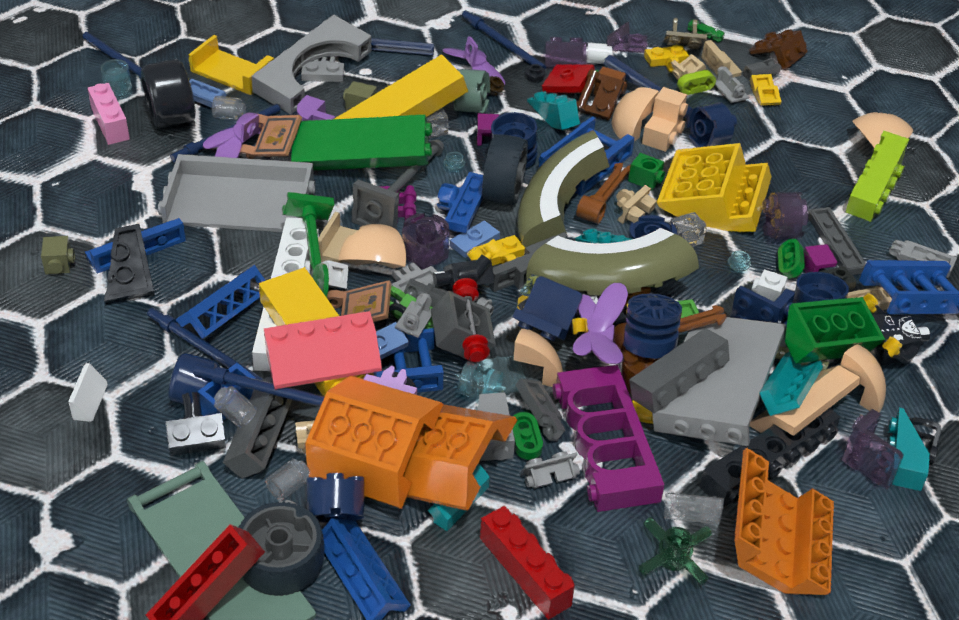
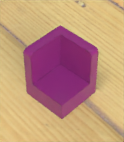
(484, 124)
(818, 257)

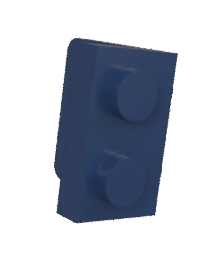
(759, 308)
(549, 309)

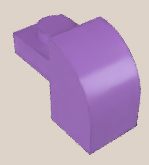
(312, 109)

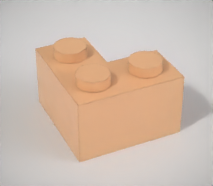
(666, 119)

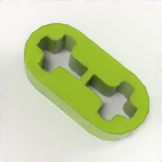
(696, 82)

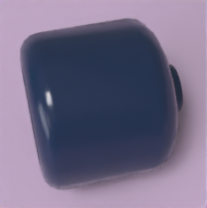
(183, 377)

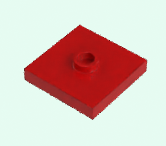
(567, 79)

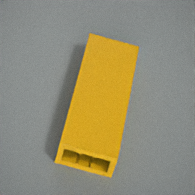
(415, 94)
(298, 299)

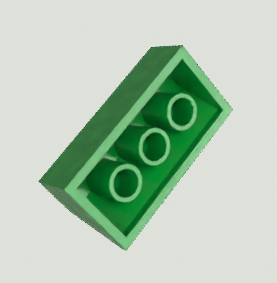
(830, 328)

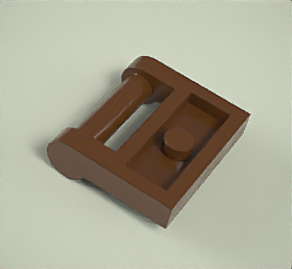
(605, 98)

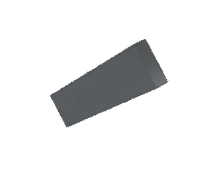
(837, 239)

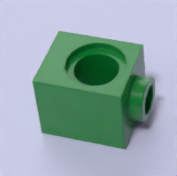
(646, 171)

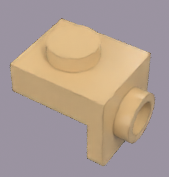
(688, 66)

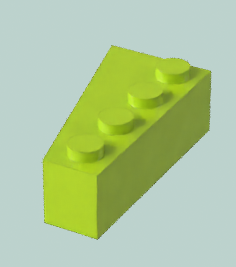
(878, 177)

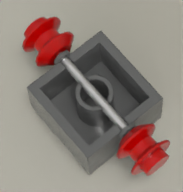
(462, 324)

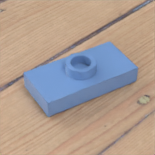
(205, 93)
(475, 236)
(390, 340)

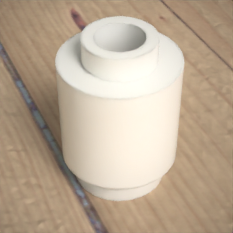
(597, 52)

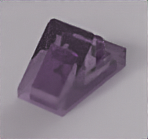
(625, 42)

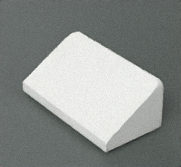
(87, 394)

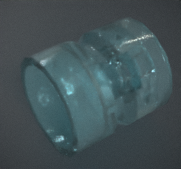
(118, 76)

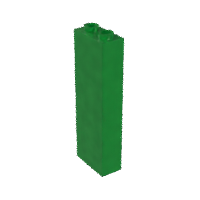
(363, 142)

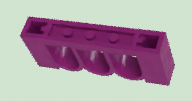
(609, 487)

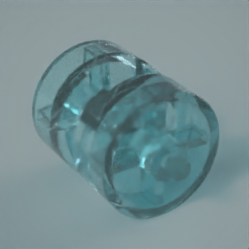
(477, 381)

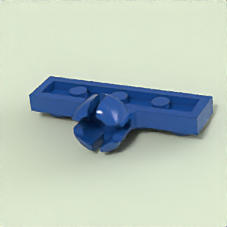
(461, 201)

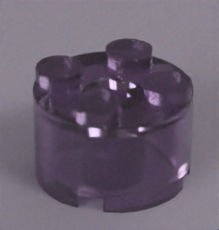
(785, 215)
(426, 239)

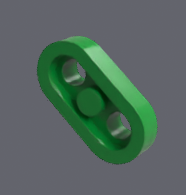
(791, 258)
(527, 436)

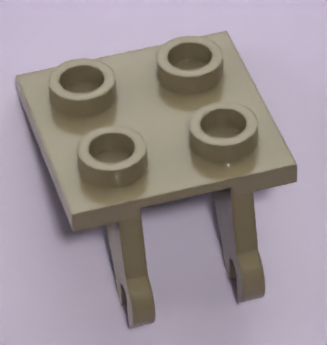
(692, 39)

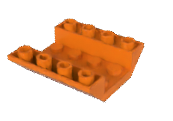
(369, 434)
(449, 454)
(781, 535)

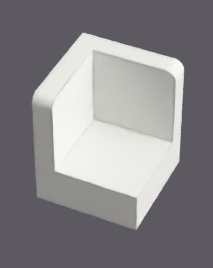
(337, 274)

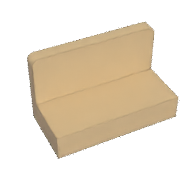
(716, 58)
(332, 239)

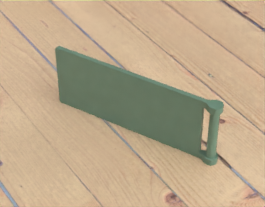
(189, 524)

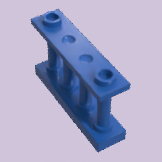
(617, 153)
(911, 274)
(426, 377)

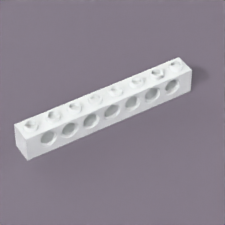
(291, 256)

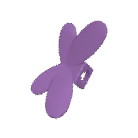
(476, 58)
(230, 140)
(600, 324)

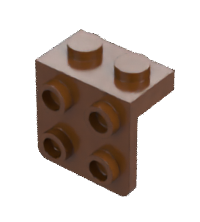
(788, 46)

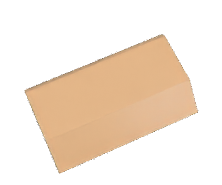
(826, 391)

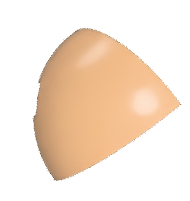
(632, 110)
(873, 125)
(376, 245)
(536, 350)
(865, 365)

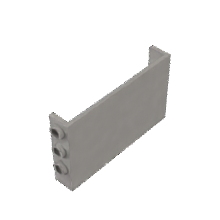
(233, 192)
(727, 398)

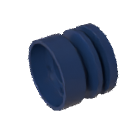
(520, 126)
(819, 287)
(652, 325)

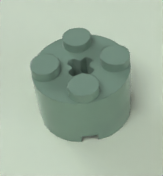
(478, 86)

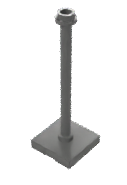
(380, 205)

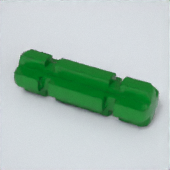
(702, 28)

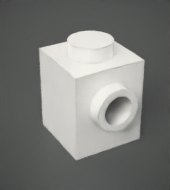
(769, 285)

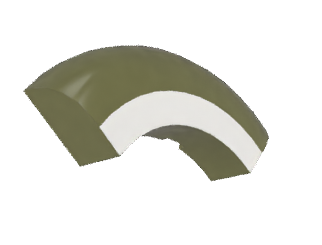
(554, 184)
(633, 263)

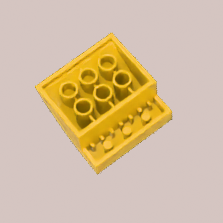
(716, 187)

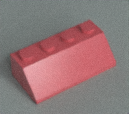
(322, 349)

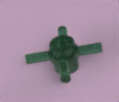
(675, 550)

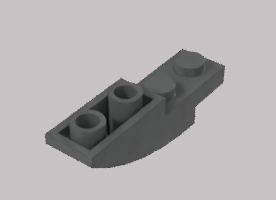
(515, 270)

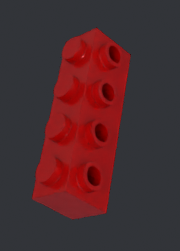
(527, 562)
(209, 577)

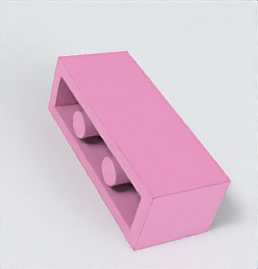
(108, 113)

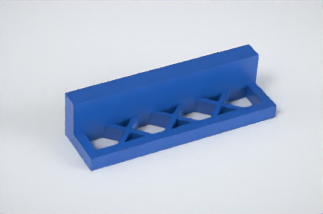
(154, 240)
(218, 297)
(362, 570)

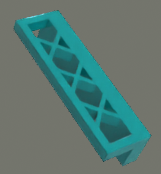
(789, 384)

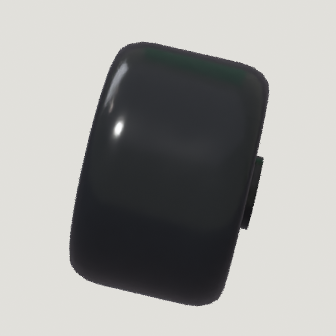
(168, 93)

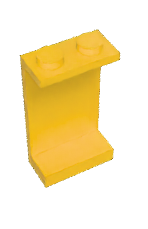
(224, 67)

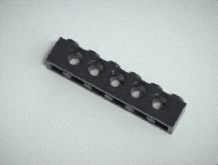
(774, 445)

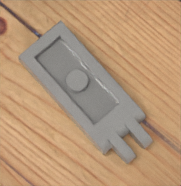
(915, 252)

